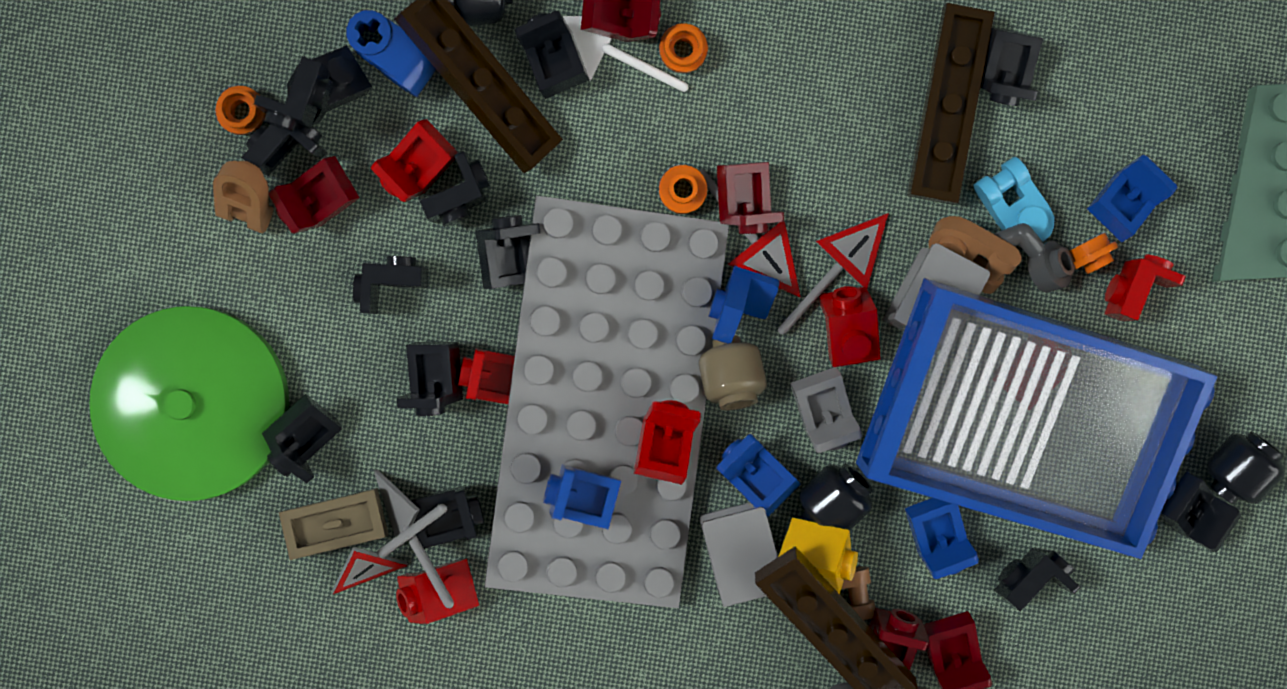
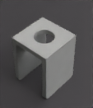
(936, 265)
(738, 546)

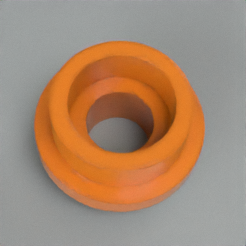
(683, 33)
(226, 108)
(675, 203)
(1094, 253)

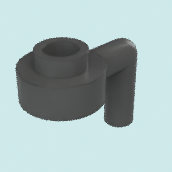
(1047, 262)

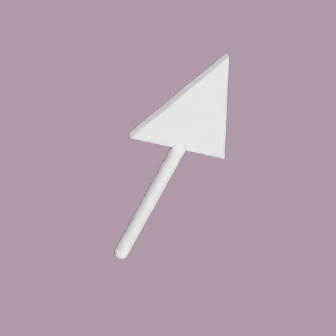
(594, 46)

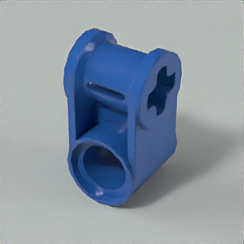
(394, 55)

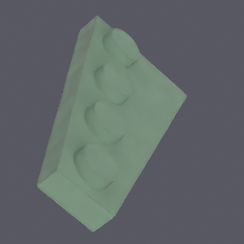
(1257, 216)

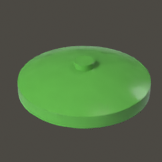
(187, 402)

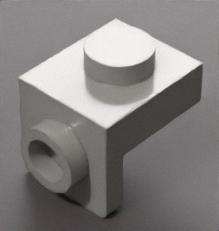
(826, 410)

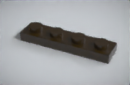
(479, 80)
(950, 103)
(831, 624)

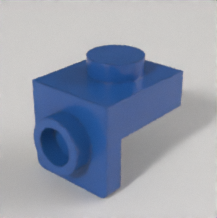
(1131, 197)
(746, 294)
(757, 474)
(582, 496)
(940, 537)

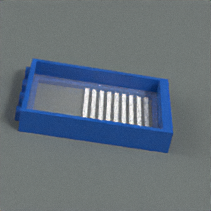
(1034, 420)

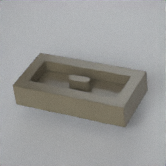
(333, 524)

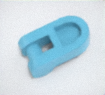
(1028, 209)

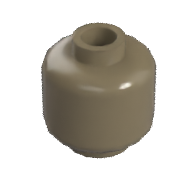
(732, 374)

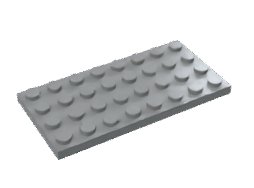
(603, 332)

